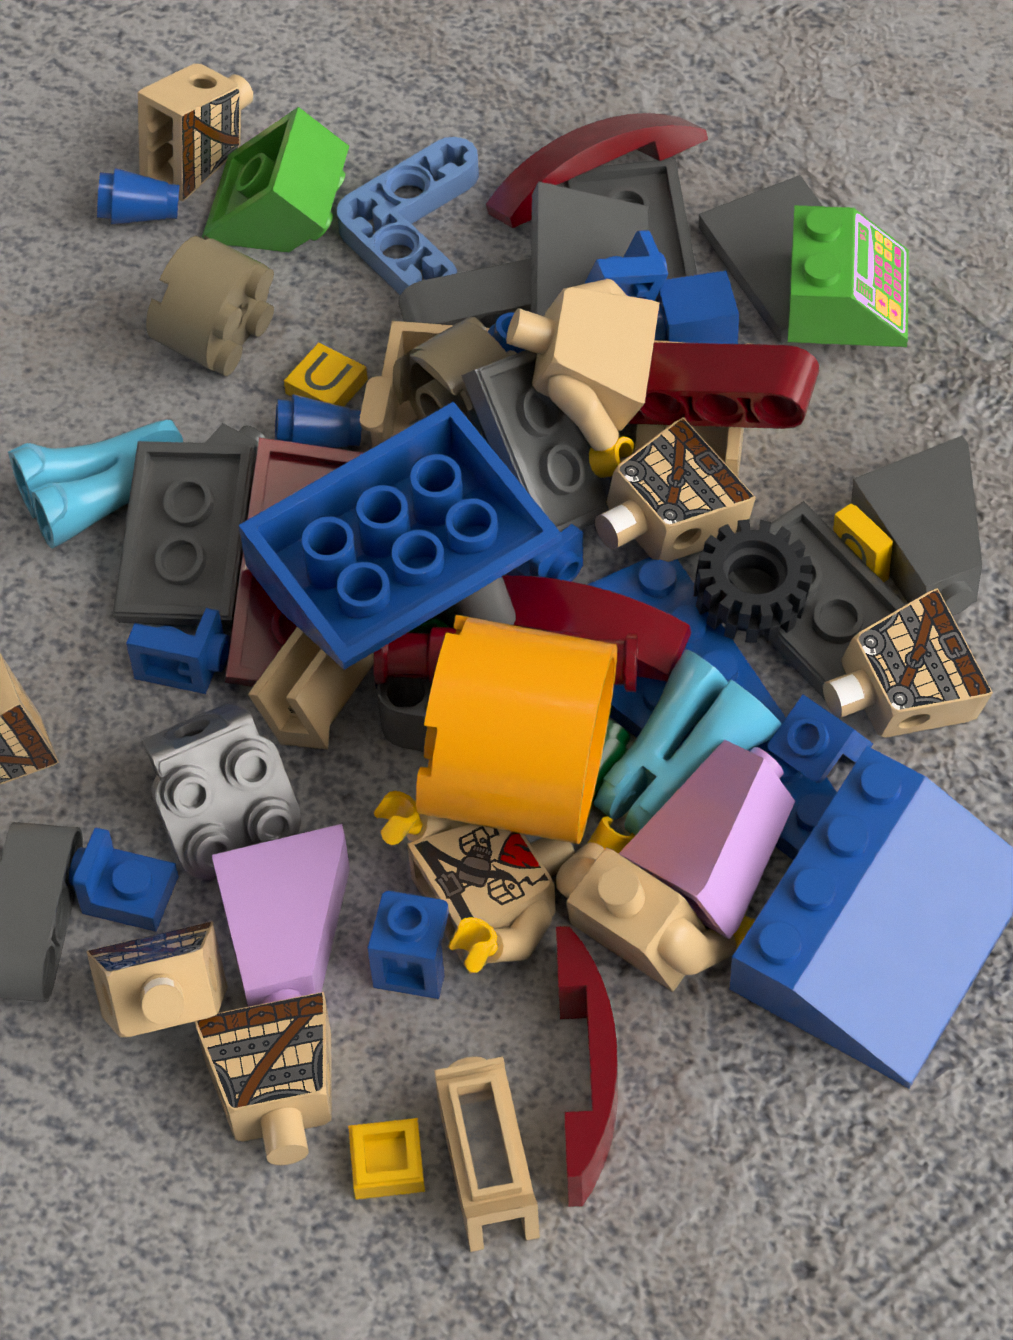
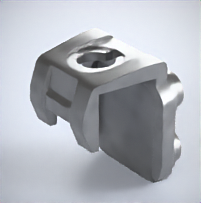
(219, 787)

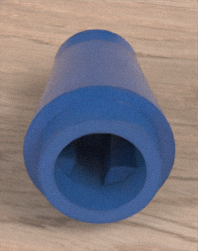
(135, 198)
(317, 423)

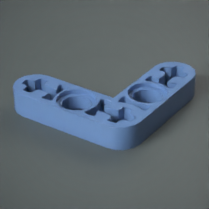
(449, 161)

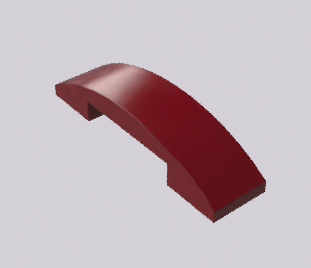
(586, 149)
(600, 614)
(588, 1132)

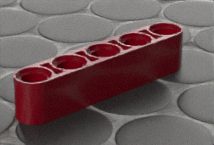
(728, 385)

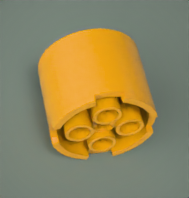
(516, 729)

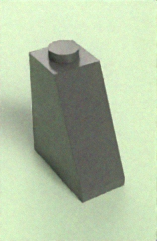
(931, 518)

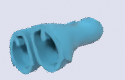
(81, 483)
(651, 767)

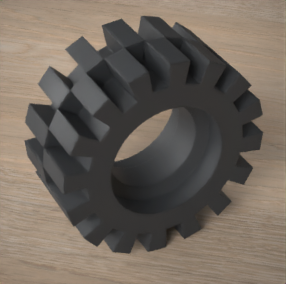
(759, 551)

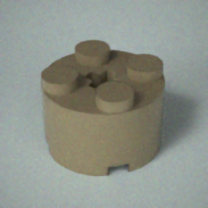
(211, 303)
(433, 370)

